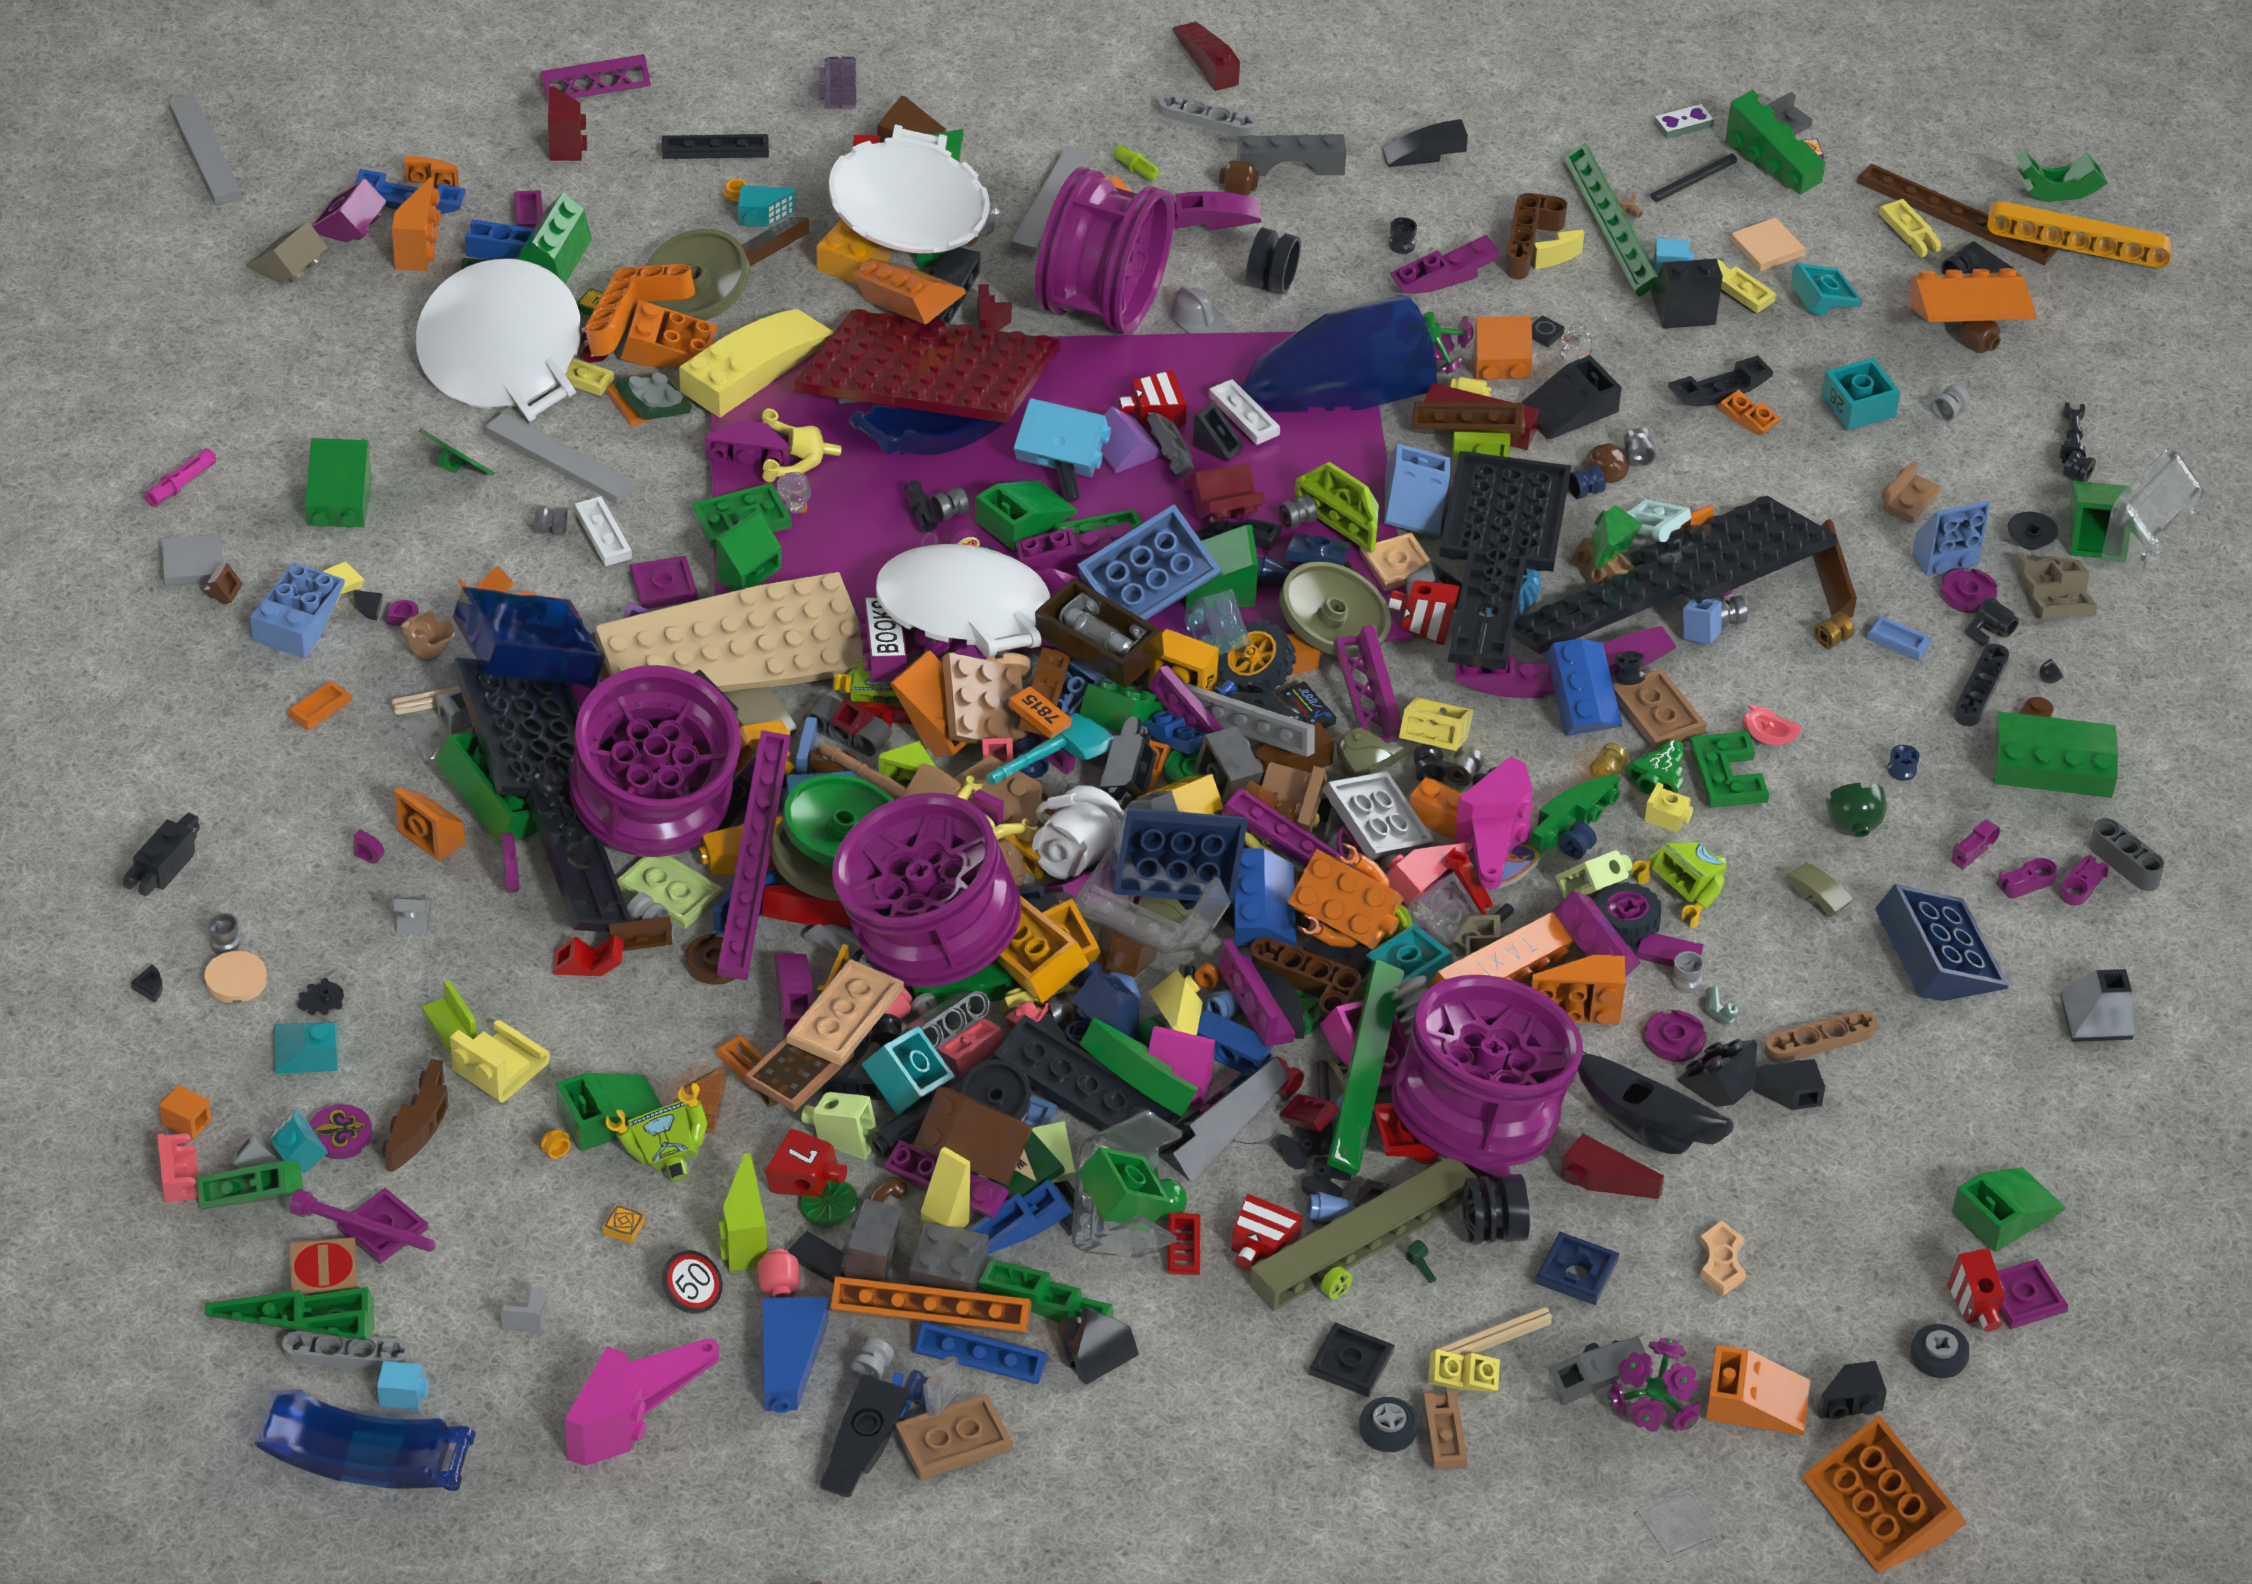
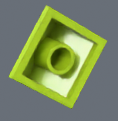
(903, 762)

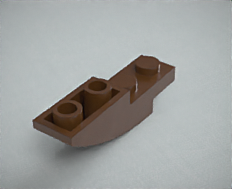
(417, 1121)

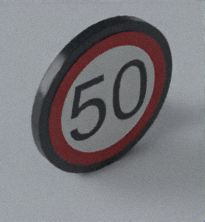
(692, 1282)

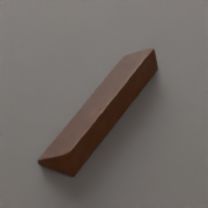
(776, 238)
(1468, 417)
(1835, 577)

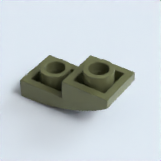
(1825, 890)

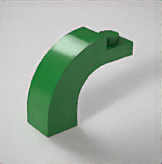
(2062, 183)

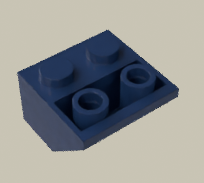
(1110, 1002)

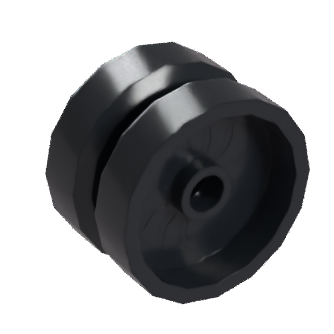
(1273, 260)
(1000, 1087)

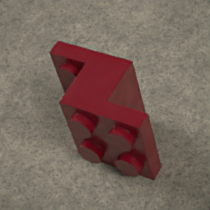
(1224, 492)

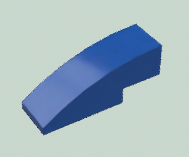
(1024, 1216)

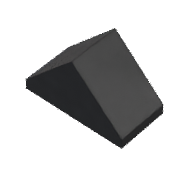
(1215, 434)

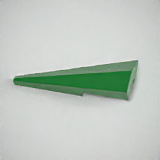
(332, 1313)

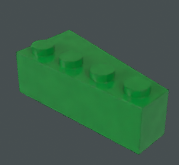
(1772, 145)

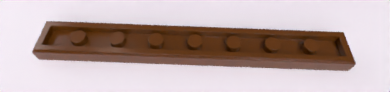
(1948, 211)

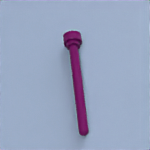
(305, 1204)

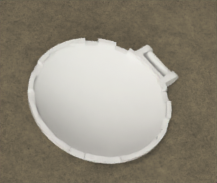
(909, 193)
(500, 336)
(964, 595)

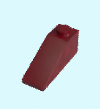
(1609, 1171)

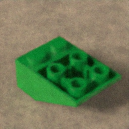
(1020, 510)
(592, 1096)
(2004, 1205)

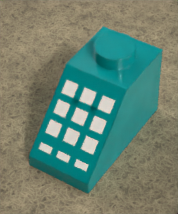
(764, 205)
(298, 1141)

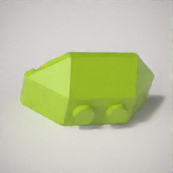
(1342, 503)

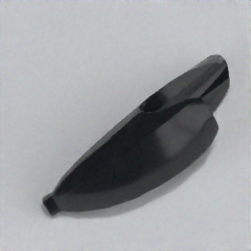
(1650, 1109)

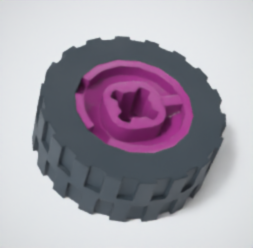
(1631, 911)

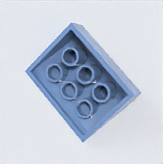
(1151, 565)

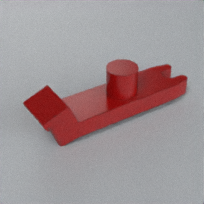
(887, 712)
(1469, 878)

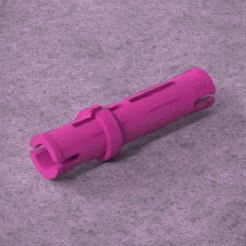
(172, 483)

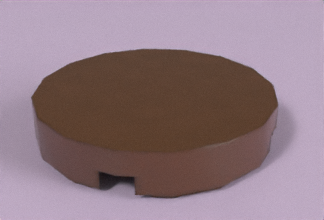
(703, 959)

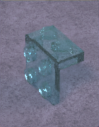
(1218, 622)

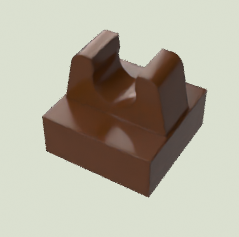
(223, 584)

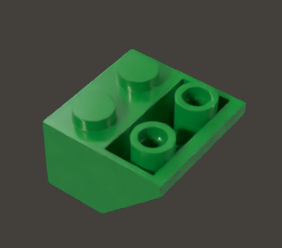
(747, 553)
(1112, 704)

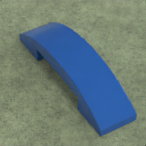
(395, 194)

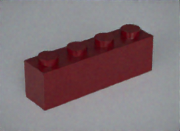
(1444, 393)

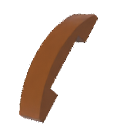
(1048, 680)

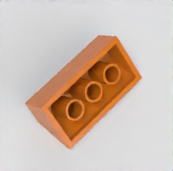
(905, 290)

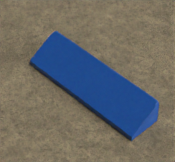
(981, 1352)

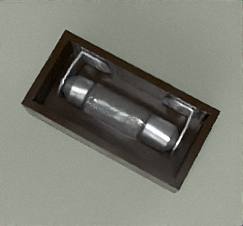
(1099, 632)

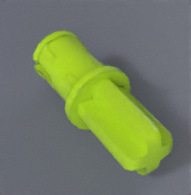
(1136, 162)

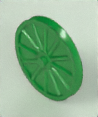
(832, 1206)

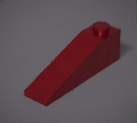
(1210, 54)

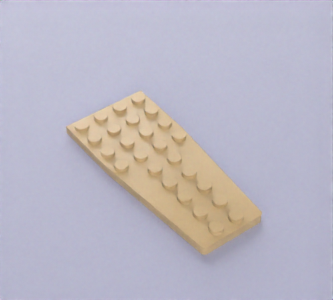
(747, 636)

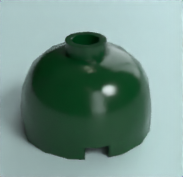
(1857, 808)

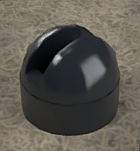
(2050, 672)

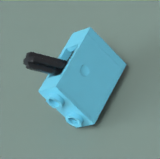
(1063, 441)

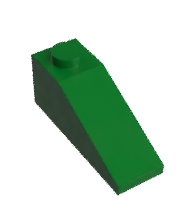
(1613, 534)
(249, 1184)

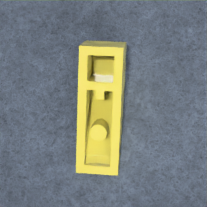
(1179, 1002)
(948, 1192)

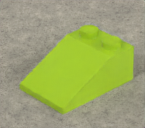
(743, 1221)

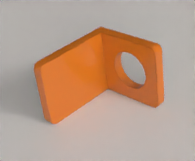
(495, 580)

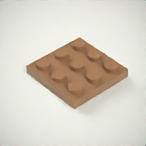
(979, 699)

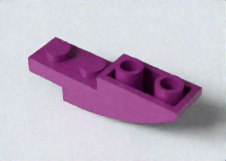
(1215, 209)
(1440, 271)
(1064, 550)
(1517, 681)
(793, 988)
(917, 1168)

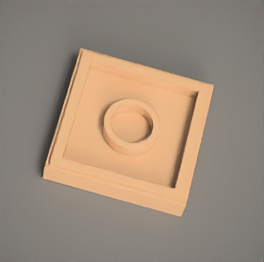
(1767, 244)
(1395, 560)

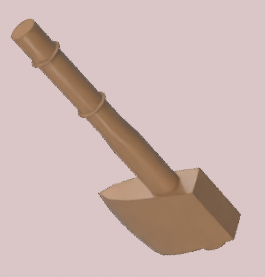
(926, 780)

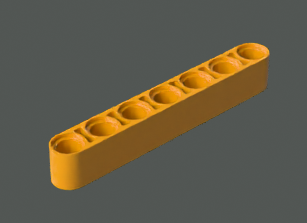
(2089, 243)

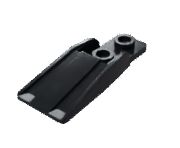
(863, 1433)

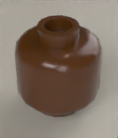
(1239, 177)
(1980, 335)

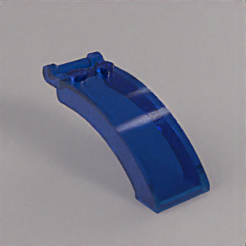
(919, 430)
(361, 1446)

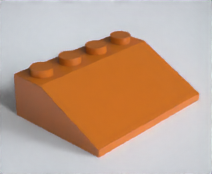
(1971, 296)
(1883, 1497)

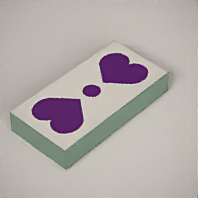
(1683, 121)

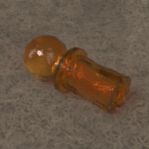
(1284, 807)

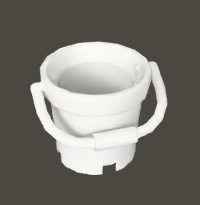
(1077, 832)

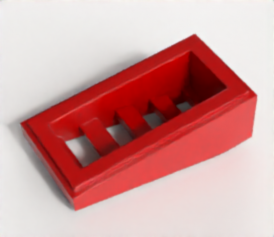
(1187, 1222)

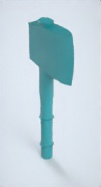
(1082, 740)

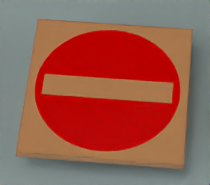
(323, 1265)

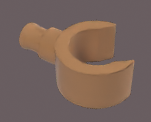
(1630, 206)

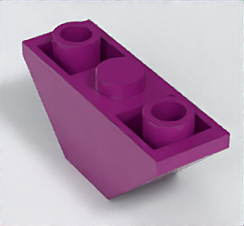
(747, 444)

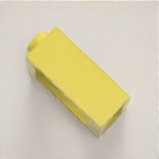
(1427, 725)

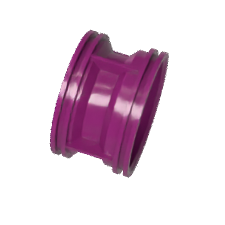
(1104, 250)
(653, 816)
(938, 879)
(1486, 1070)

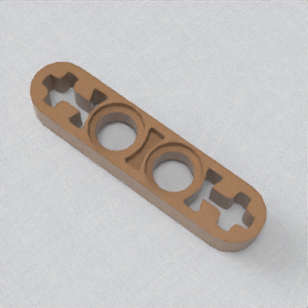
(1818, 1032)

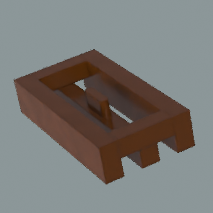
(643, 933)

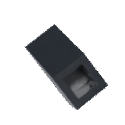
(1791, 1084)
(1853, 1391)

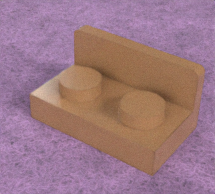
(1909, 494)
(1585, 562)

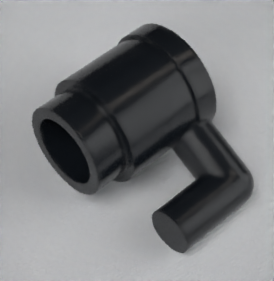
(1995, 617)

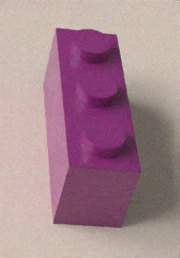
(1592, 929)

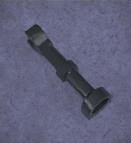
(2073, 433)

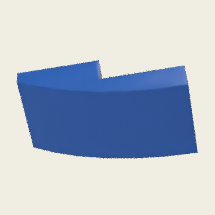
(1173, 732)

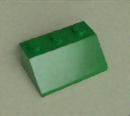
(558, 238)

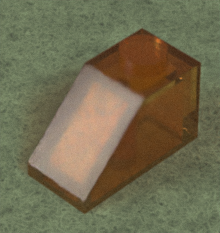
(711, 1095)

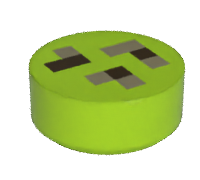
(1336, 1282)

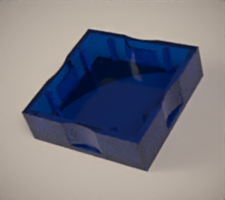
(528, 636)

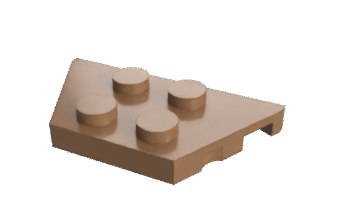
(1018, 791)

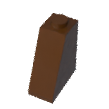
(909, 116)
(1123, 953)

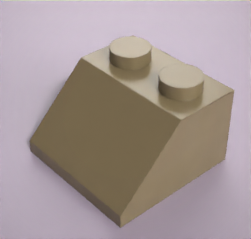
(290, 254)

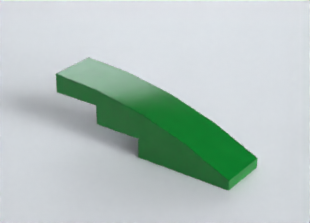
(1137, 1067)
(1047, 1297)

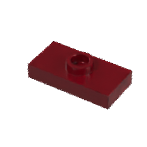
(1309, 1112)

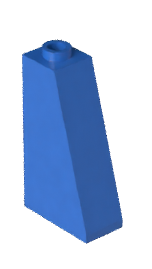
(791, 1343)

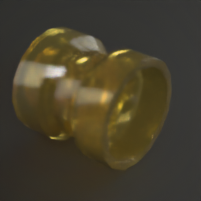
(1610, 761)

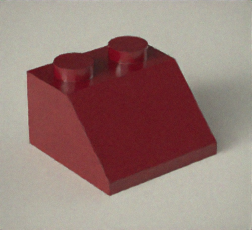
(565, 127)

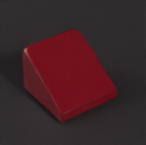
(851, 717)

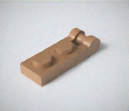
(1445, 1430)

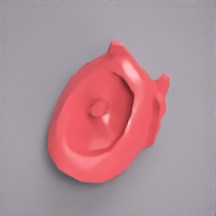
(1768, 727)
(1027, 1008)

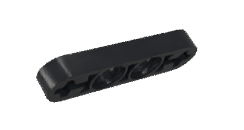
(1981, 685)

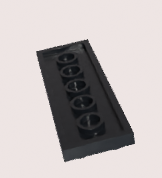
(1075, 1077)

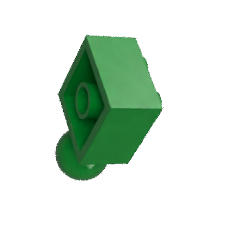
(1127, 1187)

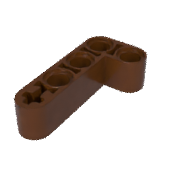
(1531, 213)
(1305, 973)

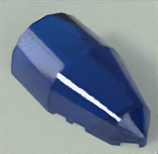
(1348, 359)

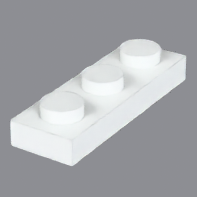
(1244, 411)
(603, 531)

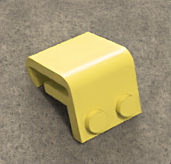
(498, 1062)

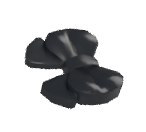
(1296, 1153)
(1321, 1178)

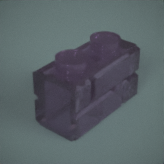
(839, 82)

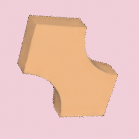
(1722, 1269)

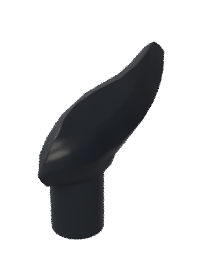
(1367, 1188)

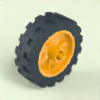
(1261, 672)

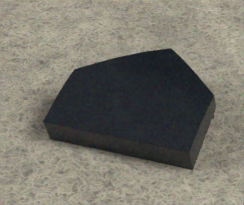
(1101, 1345)

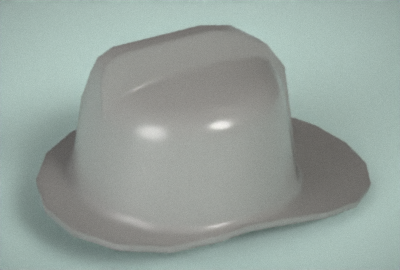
(1195, 313)

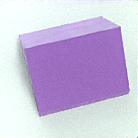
(1128, 442)

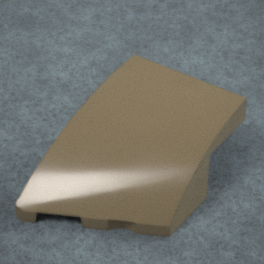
(2053, 584)
(760, 706)
(1477, 934)

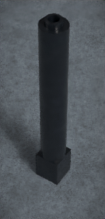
(907, 1124)

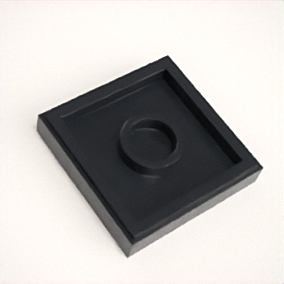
(1351, 1359)

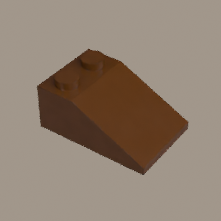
(975, 1132)

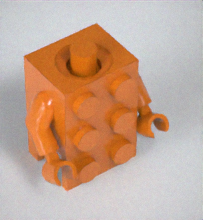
(1344, 902)

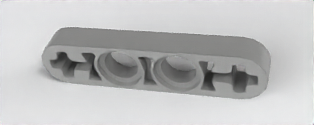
(1171, 107)
(345, 1355)

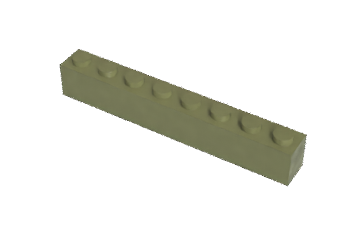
(1360, 1233)

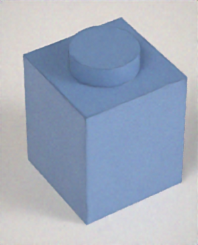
(1702, 621)

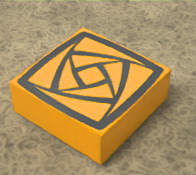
(623, 1223)

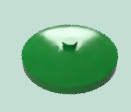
(825, 810)

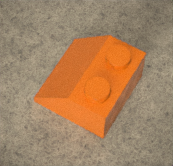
(1502, 347)
(1436, 806)
(428, 823)

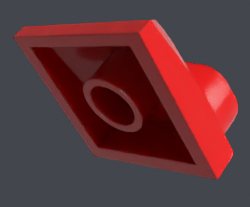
(1397, 1138)

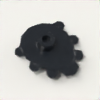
(321, 997)

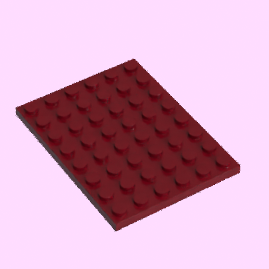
(928, 365)

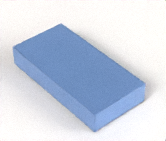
(1899, 638)
(806, 744)

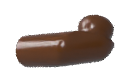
(890, 1186)

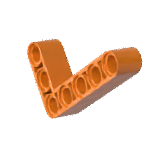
(622, 296)

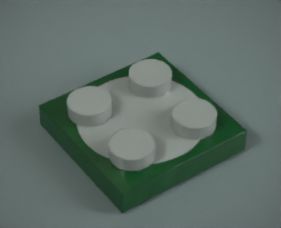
(653, 396)

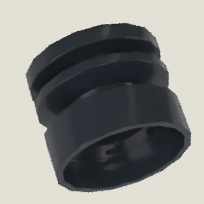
(1492, 1209)

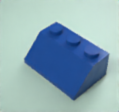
(1583, 686)
(1263, 898)

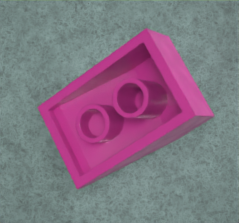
(1341, 1030)

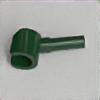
(1415, 1255)

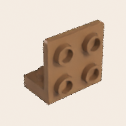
(1299, 787)

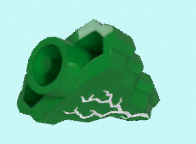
(1658, 767)

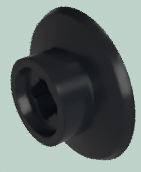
(2032, 530)

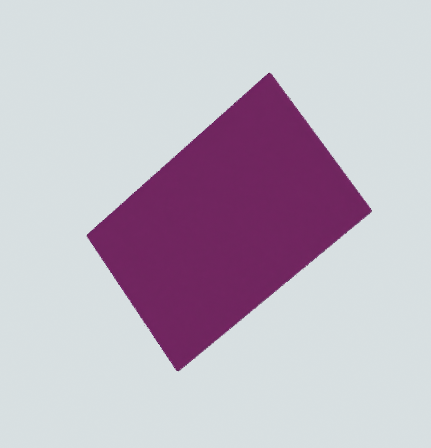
(863, 515)

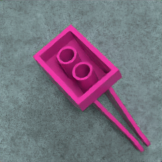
(1495, 818)
(620, 1392)

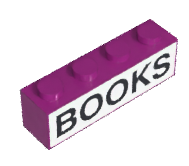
(881, 642)

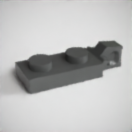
(1172, 444)

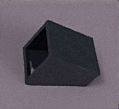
(1687, 293)

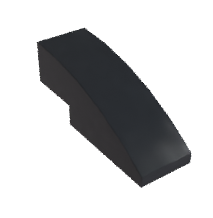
(1427, 144)

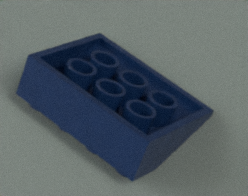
(1176, 853)
(1939, 944)

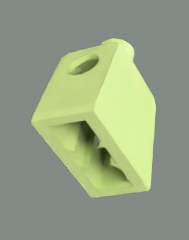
(1601, 871)
(844, 1122)

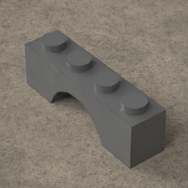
(1321, 152)

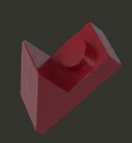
(992, 313)

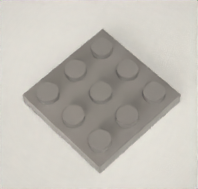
(1378, 815)

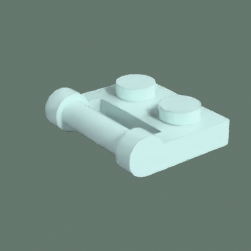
(1659, 518)

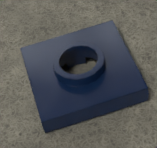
(1312, 548)
(1572, 1251)

